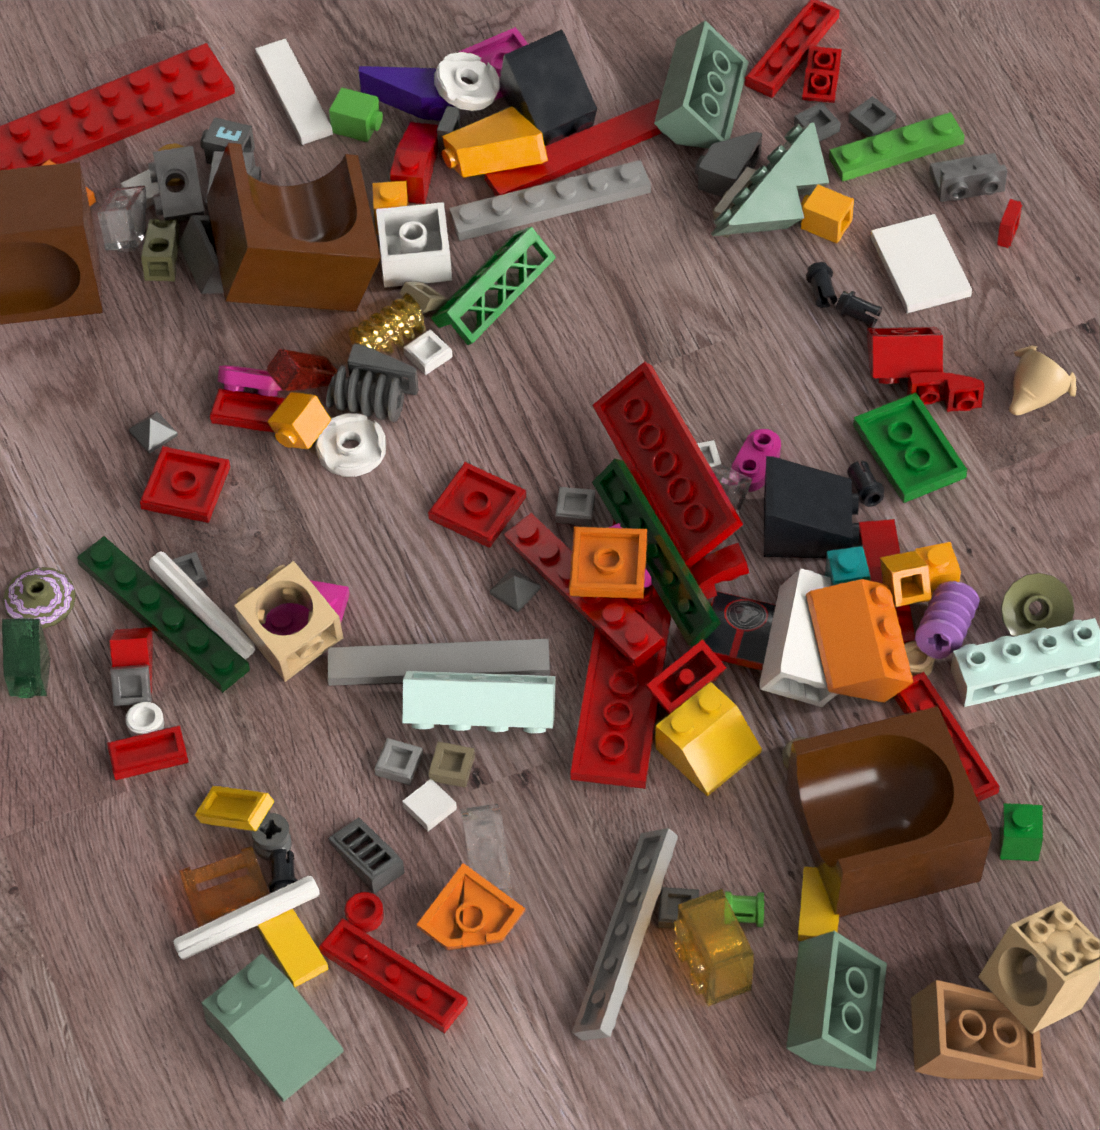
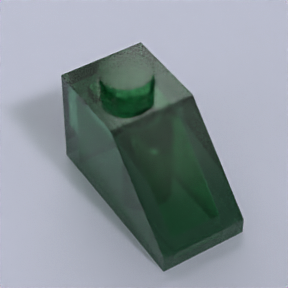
(25, 657)

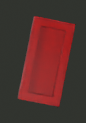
(244, 409)
(147, 752)

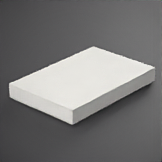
(921, 263)

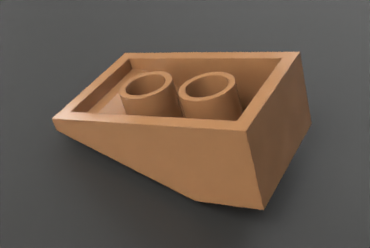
(971, 1036)

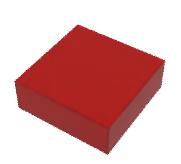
(1009, 223)

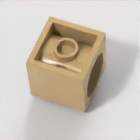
(295, 651)
(1044, 967)

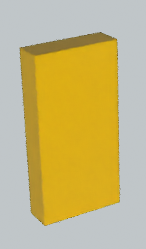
(234, 808)
(815, 910)
(293, 947)

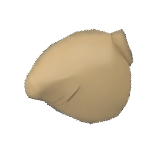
(1038, 381)

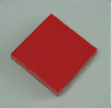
(185, 484)
(477, 504)

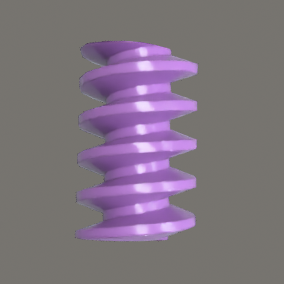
(947, 619)

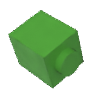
(355, 115)

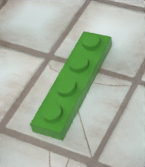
(896, 146)

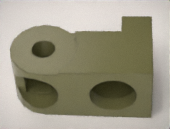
(160, 250)

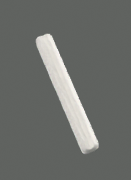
(201, 604)
(246, 917)

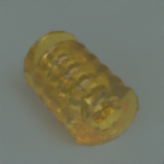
(390, 325)

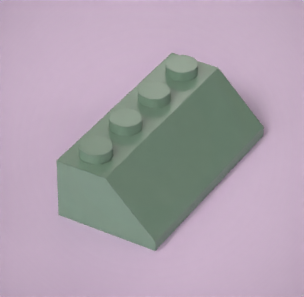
(701, 89)

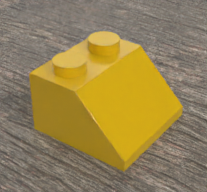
(707, 739)

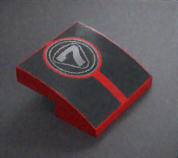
(743, 630)

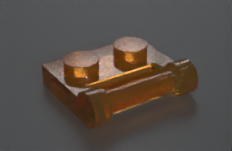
(226, 897)

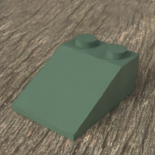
(271, 1027)

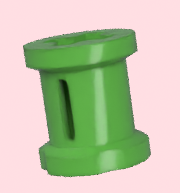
(747, 908)

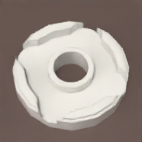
(464, 95)
(356, 460)

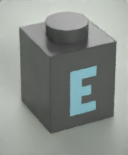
(226, 132)

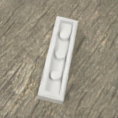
(294, 91)

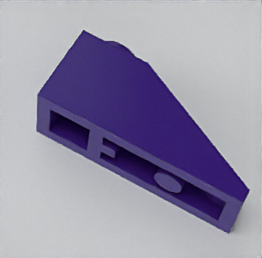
(405, 89)

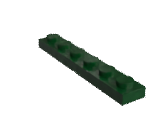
(663, 561)
(163, 613)

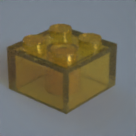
(713, 948)

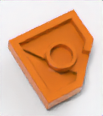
(470, 912)

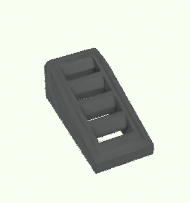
(368, 359)
(380, 876)

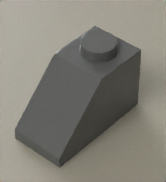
(727, 161)

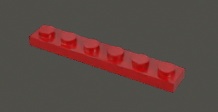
(608, 615)

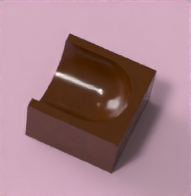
(293, 242)
(47, 245)
(887, 811)

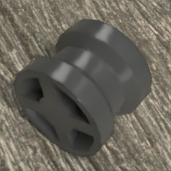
(279, 838)

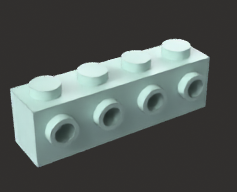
(1027, 662)
(478, 700)

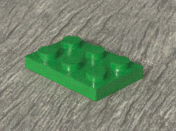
(909, 447)

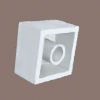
(414, 244)

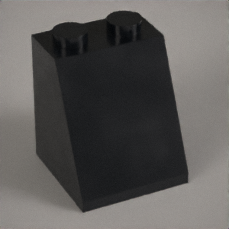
(548, 87)
(807, 511)

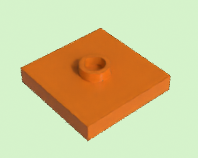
(608, 562)

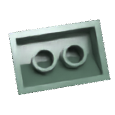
(836, 1003)

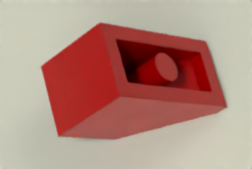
(686, 677)

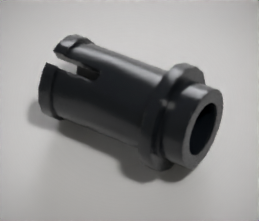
(820, 278)
(856, 307)
(868, 489)
(282, 869)

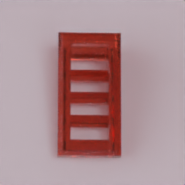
(300, 370)

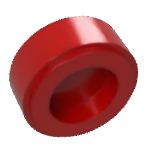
(364, 911)

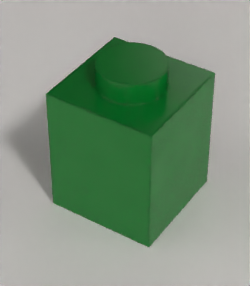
(1021, 832)

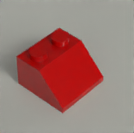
(902, 351)

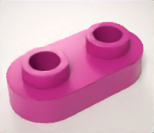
(237, 378)
(754, 455)

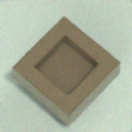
(425, 296)
(451, 764)

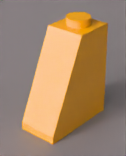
(494, 145)

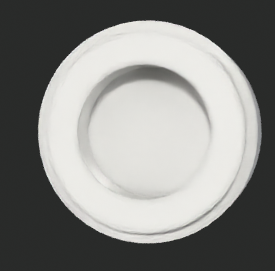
(144, 718)

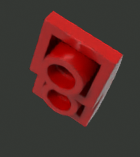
(822, 74)
(955, 390)
(718, 567)

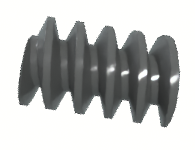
(365, 394)

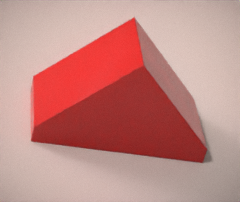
(132, 648)

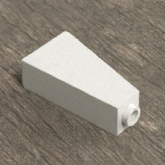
(792, 653)

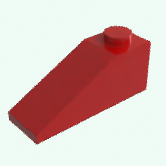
(416, 160)

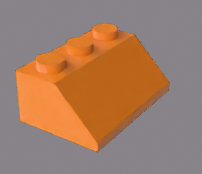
(859, 640)

